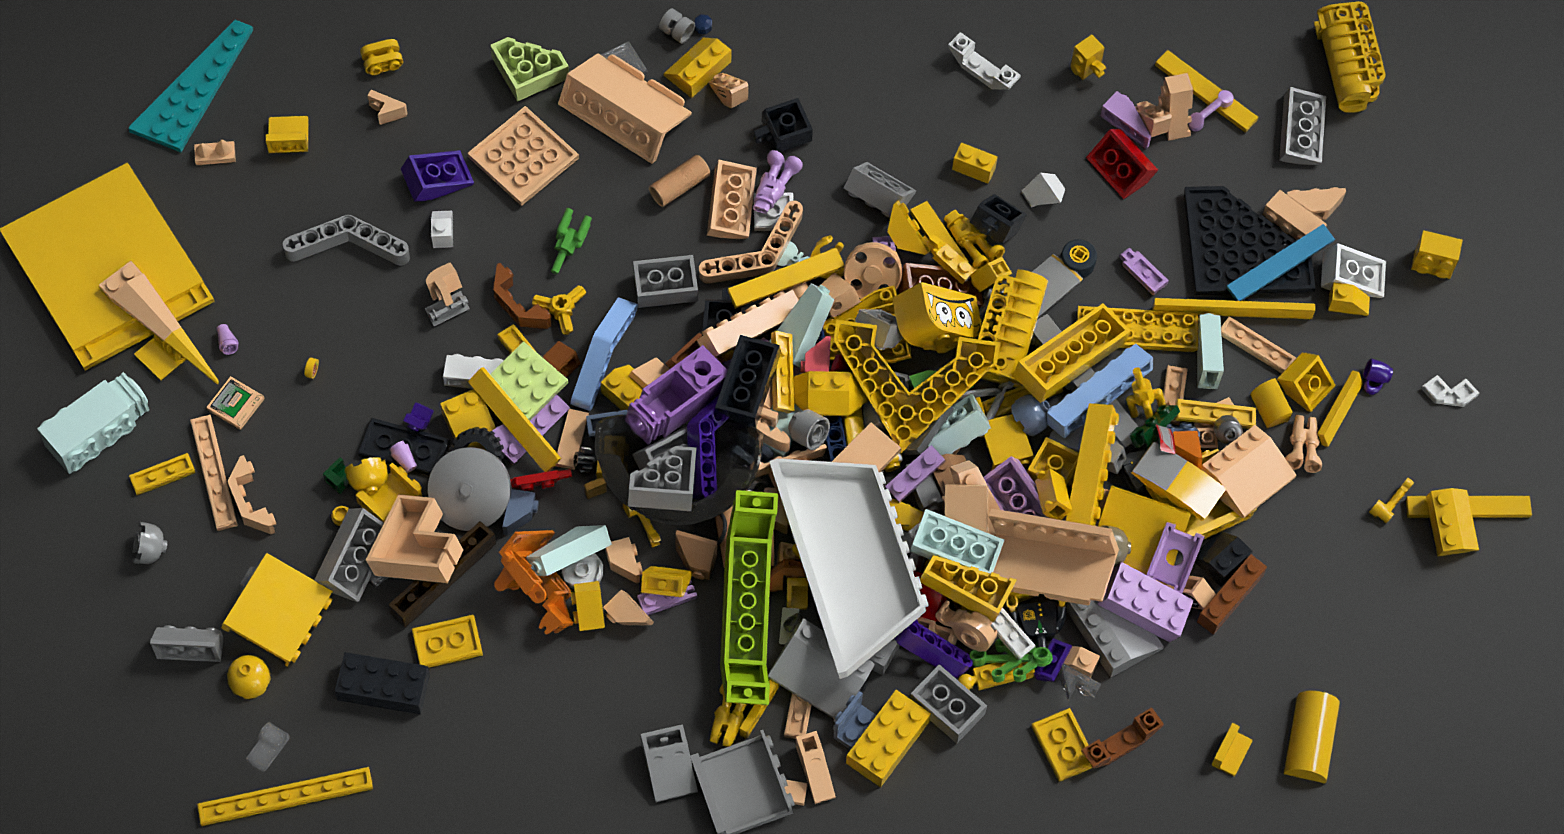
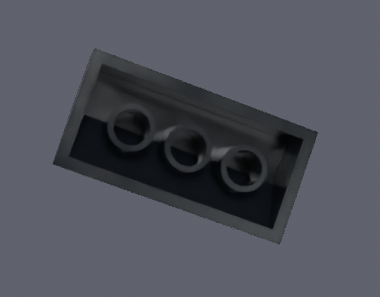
(748, 380)

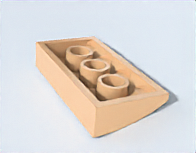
(731, 200)

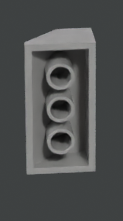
(345, 564)

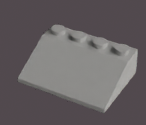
(1113, 637)
(810, 671)

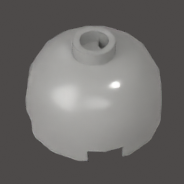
(148, 544)

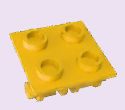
(159, 357)

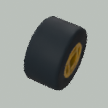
(1072, 255)

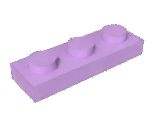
(915, 473)

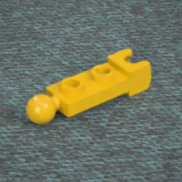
(983, 676)

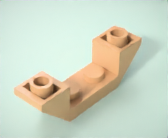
(258, 519)

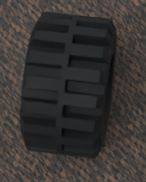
(481, 436)

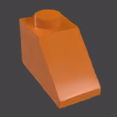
(1188, 447)

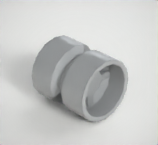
(679, 27)

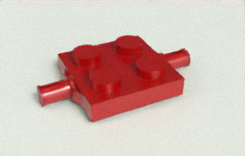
(544, 479)

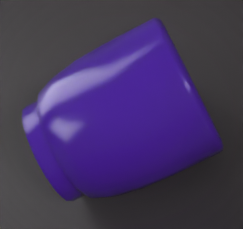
(1376, 372)

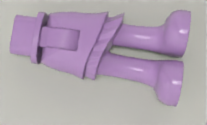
(770, 188)

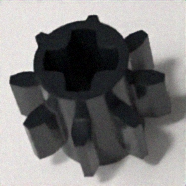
(585, 460)

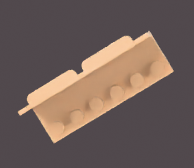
(623, 104)
(1054, 556)

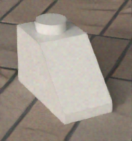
(442, 229)

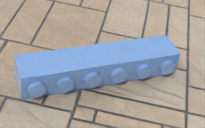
(1100, 389)

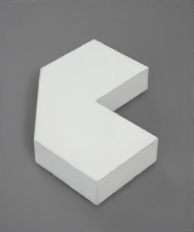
(1441, 394)

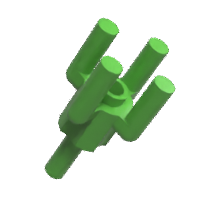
(568, 238)

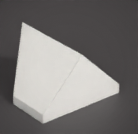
(1044, 190)

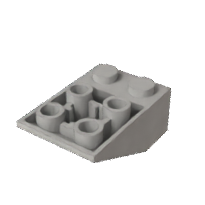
(669, 763)

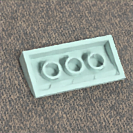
(956, 542)

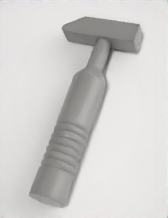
(999, 399)

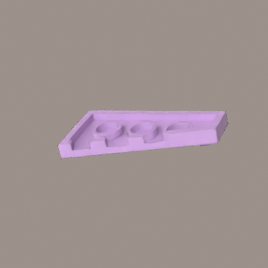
(541, 421)

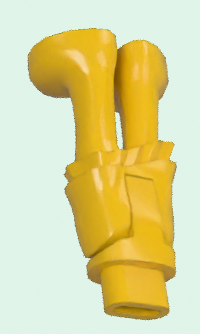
(967, 236)

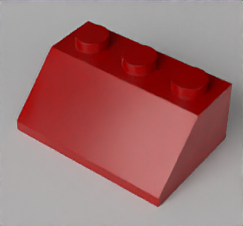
(1121, 163)

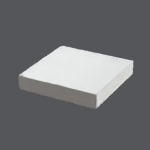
(767, 221)

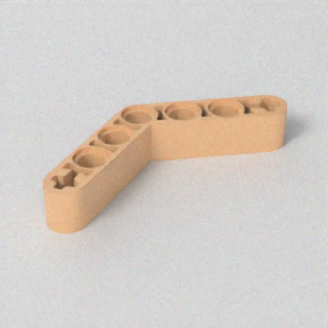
(755, 258)

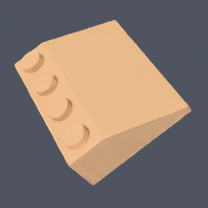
(1249, 470)

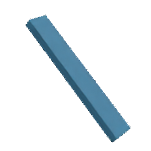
(1280, 263)

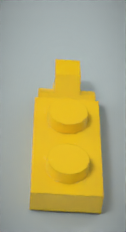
(949, 259)

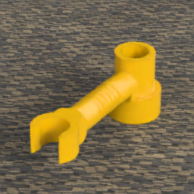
(1383, 510)
(653, 536)

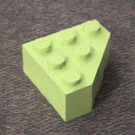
(528, 66)

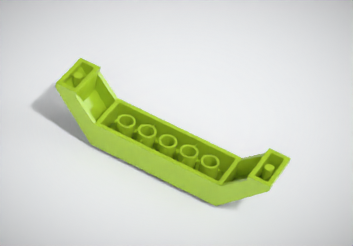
(747, 598)

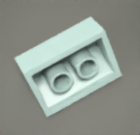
(961, 427)

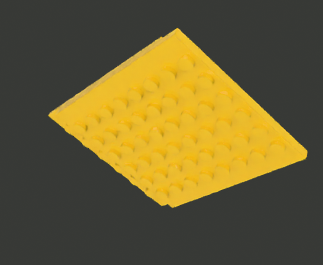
(84, 241)

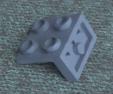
(852, 722)

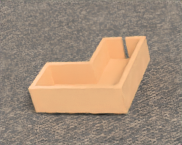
(410, 546)

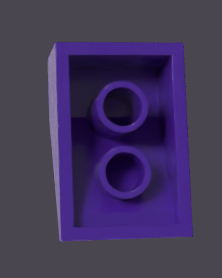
(435, 174)

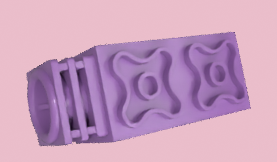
(676, 395)

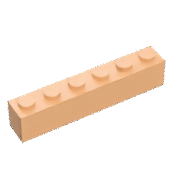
(751, 324)

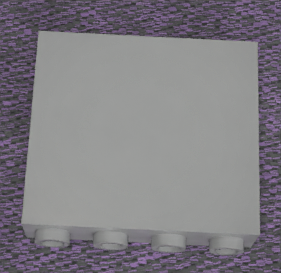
(743, 785)

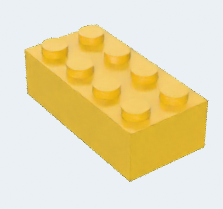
(888, 738)

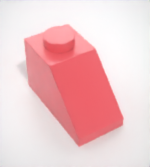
(817, 357)

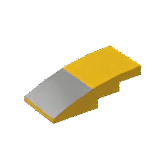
(1178, 481)

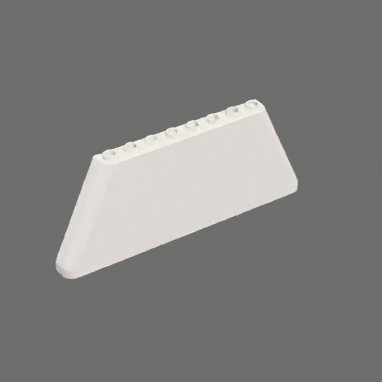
(850, 555)

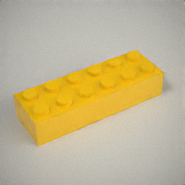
(1071, 353)

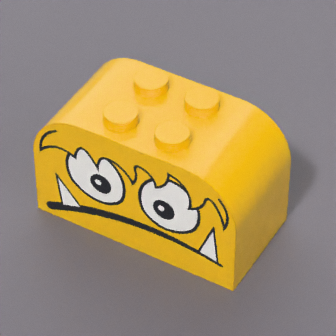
(936, 317)

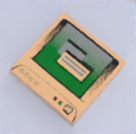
(235, 403)

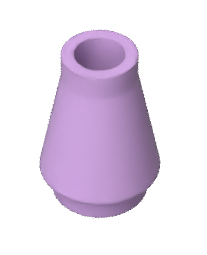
(227, 342)
(403, 455)

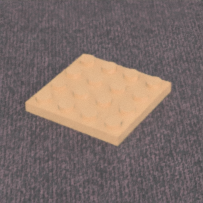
(523, 155)

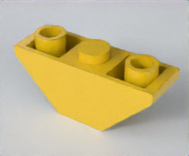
(905, 231)

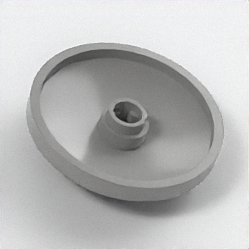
(470, 487)

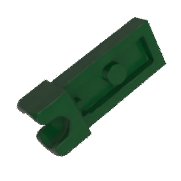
(1149, 432)

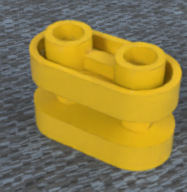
(381, 56)

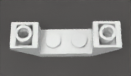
(979, 67)

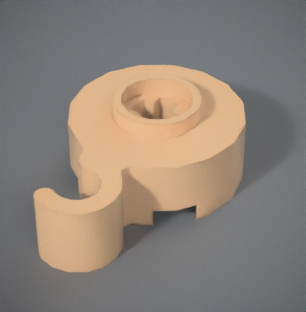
(970, 629)

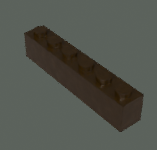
(423, 593)

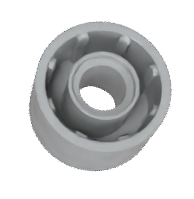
(809, 429)

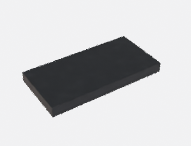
(424, 446)

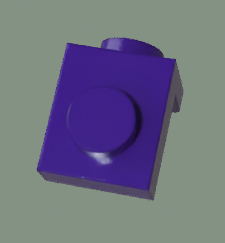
(419, 417)

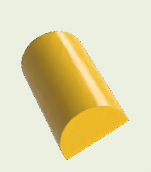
(1312, 736)

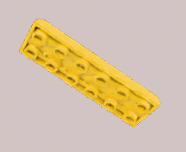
(1156, 328)

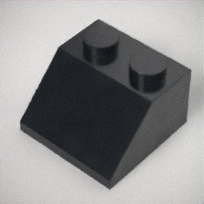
(1222, 556)

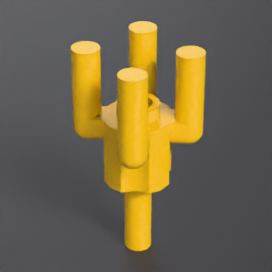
(1143, 395)

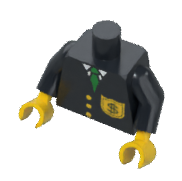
(1038, 620)

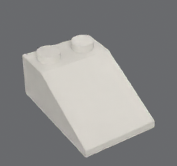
(1354, 268)

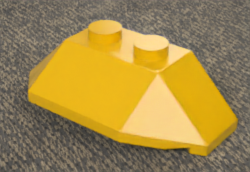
(828, 393)

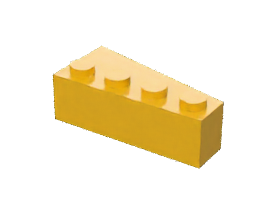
(968, 586)

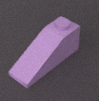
(1124, 116)

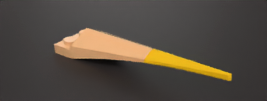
(137, 297)

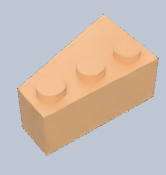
(1176, 99)

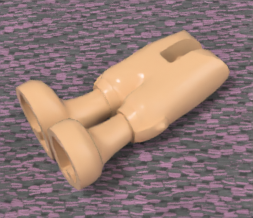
(1308, 437)

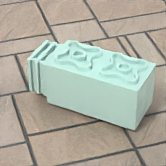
(93, 422)

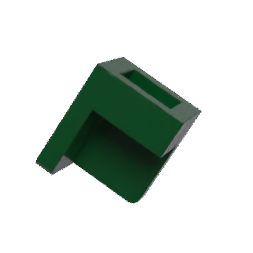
(336, 476)

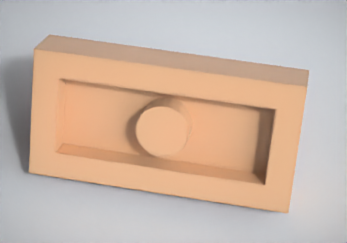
(215, 153)

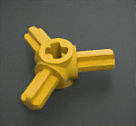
(562, 300)

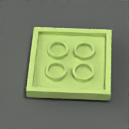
(528, 380)

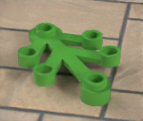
(1036, 657)

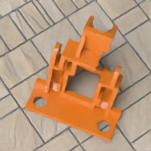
(519, 574)

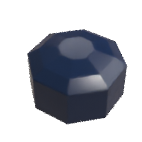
(703, 24)

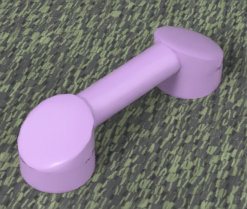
(1224, 99)

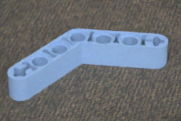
(600, 352)

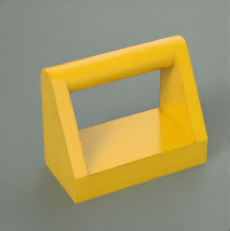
(665, 581)

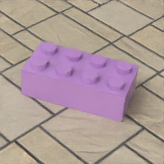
(1014, 488)
(1146, 602)

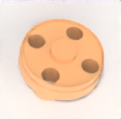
(873, 269)

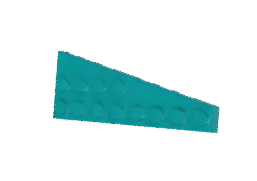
(182, 105)

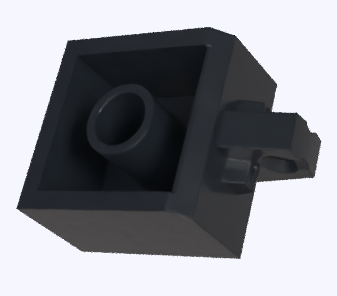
(784, 126)
(997, 218)
(719, 310)

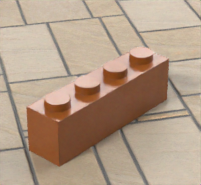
(1232, 594)

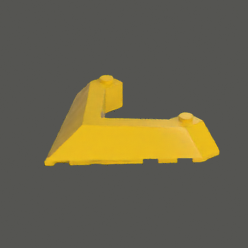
(906, 412)

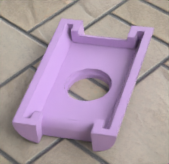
(1187, 545)

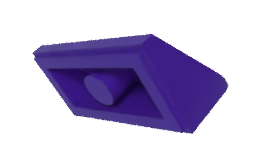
(1059, 652)

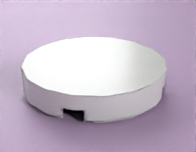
(585, 570)

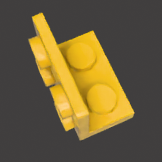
(288, 134)

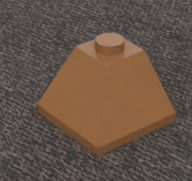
(696, 554)

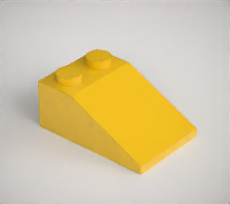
(466, 413)

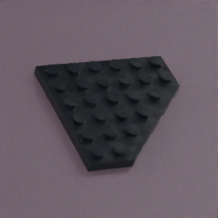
(1232, 240)

